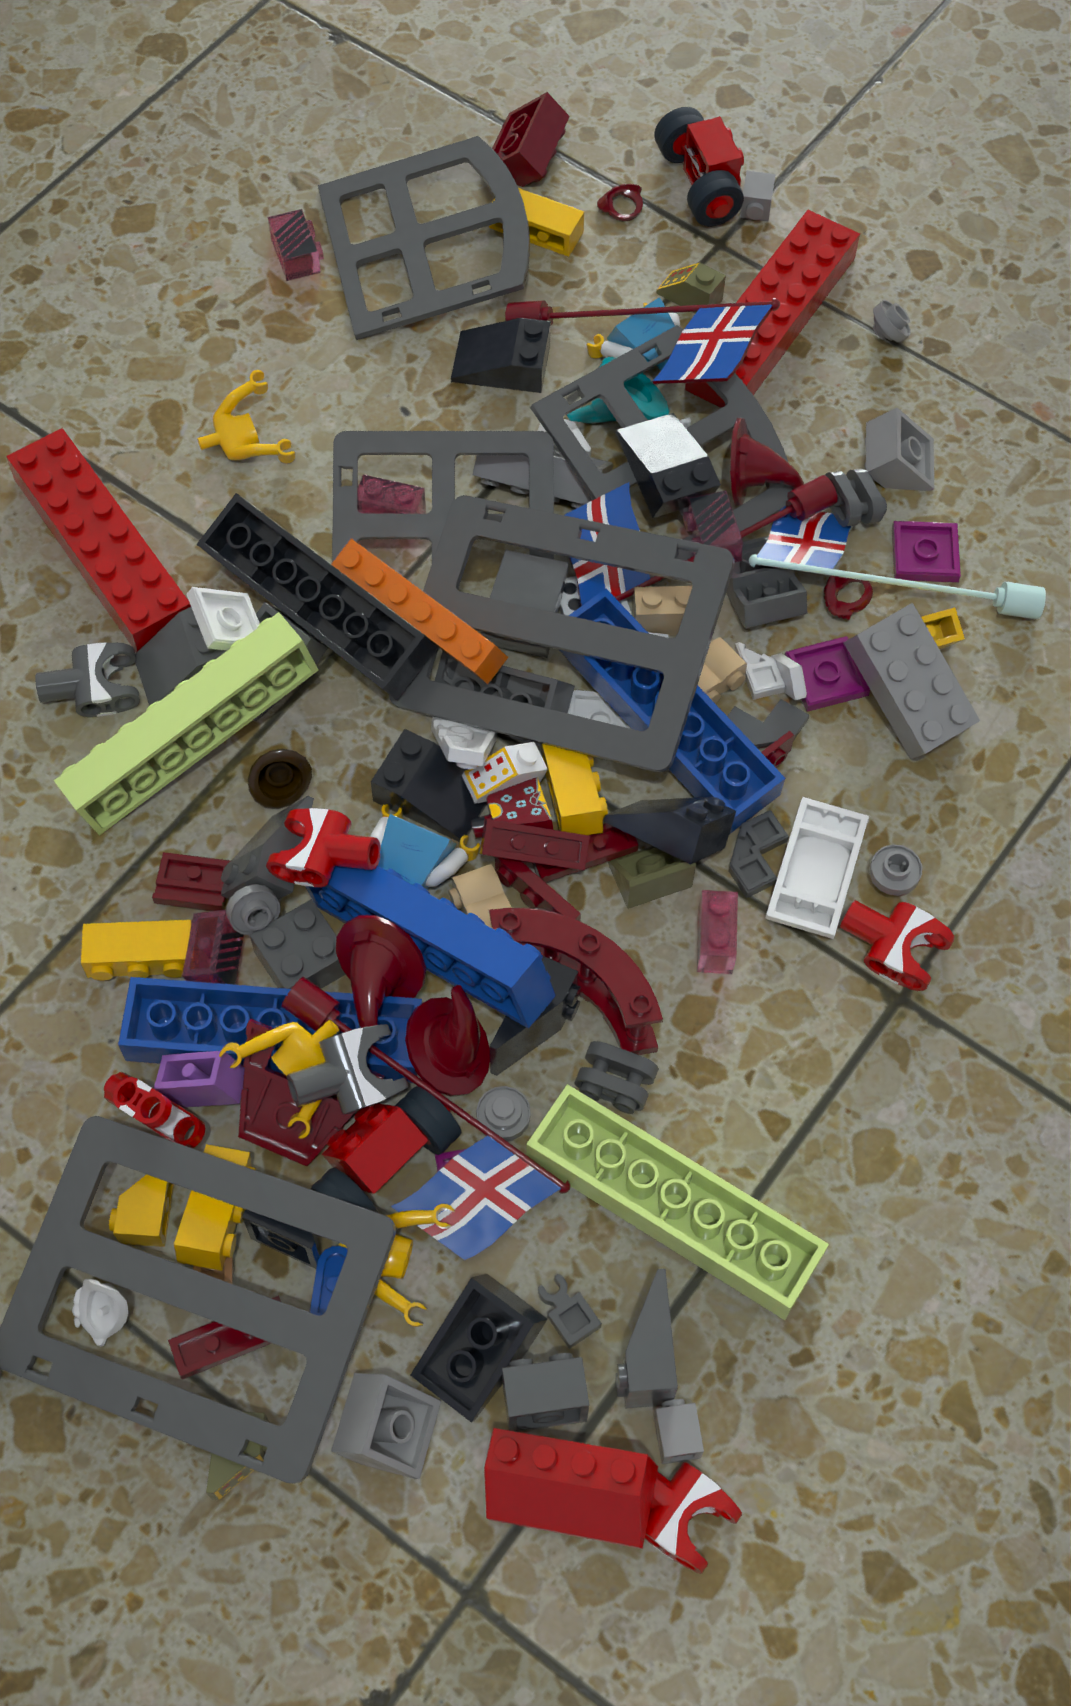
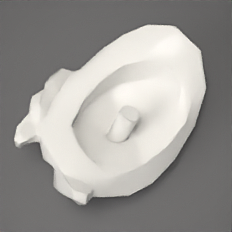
(99, 1310)

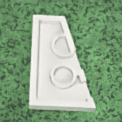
(463, 743)

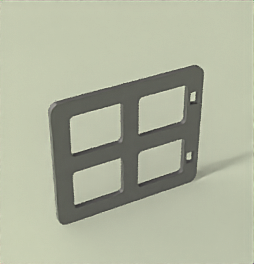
(443, 449)

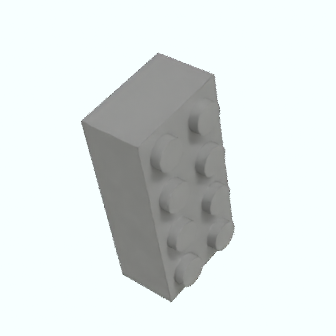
(912, 681)

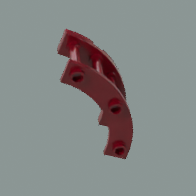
(604, 971)

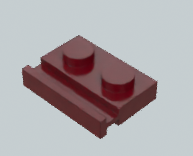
(190, 882)

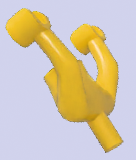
(237, 432)
(296, 1053)
(400, 1254)

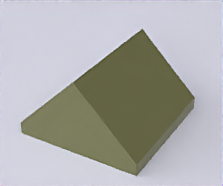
(650, 875)

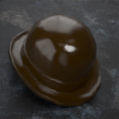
(279, 778)

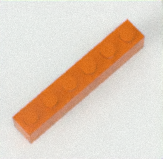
(421, 611)

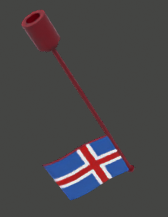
(708, 346)
(616, 510)
(484, 1184)

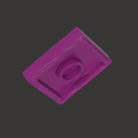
(926, 551)
(829, 674)

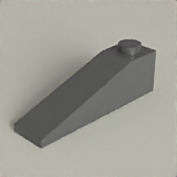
(509, 684)

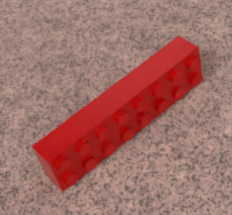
(800, 278)
(97, 537)

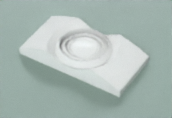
(817, 867)

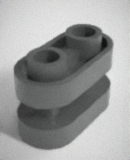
(856, 498)
(625, 1094)

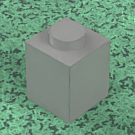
(757, 195)
(678, 1432)

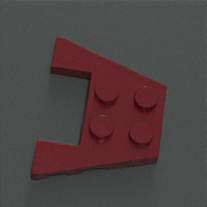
(269, 1106)

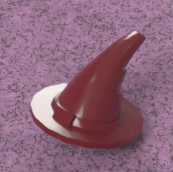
(755, 464)
(379, 964)
(448, 1044)

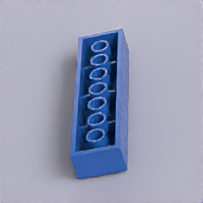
(712, 751)
(451, 942)
(204, 1017)

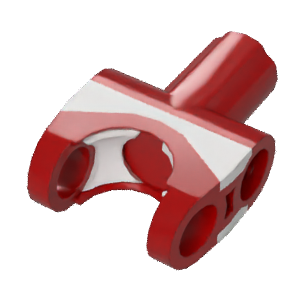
(322, 848)
(894, 938)
(153, 1109)
(676, 1504)

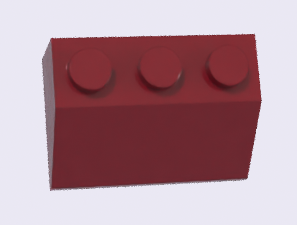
(531, 138)

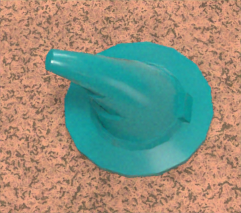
(641, 389)

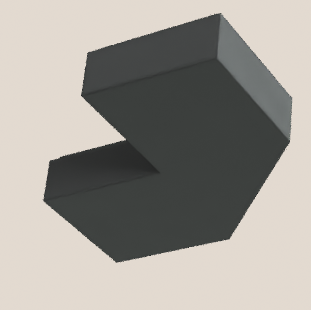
(781, 720)
(747, 863)

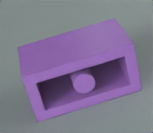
(200, 1079)

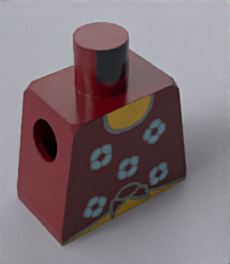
(518, 805)

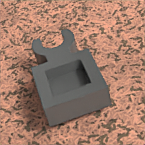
(571, 1316)

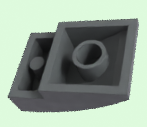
(764, 592)

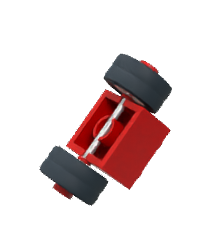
(709, 162)
(382, 1143)

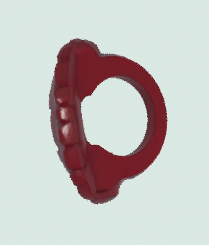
(630, 191)
(840, 608)

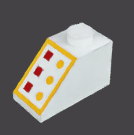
(504, 769)

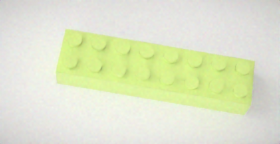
(187, 724)
(676, 1201)

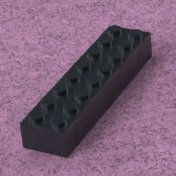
(317, 596)

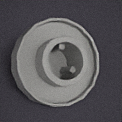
(891, 321)
(895, 870)
(252, 908)
(504, 1112)

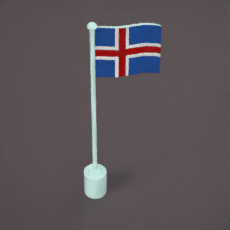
(820, 543)

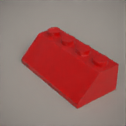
(569, 1487)

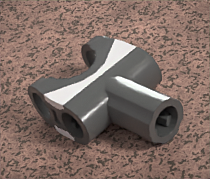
(89, 680)
(345, 1073)

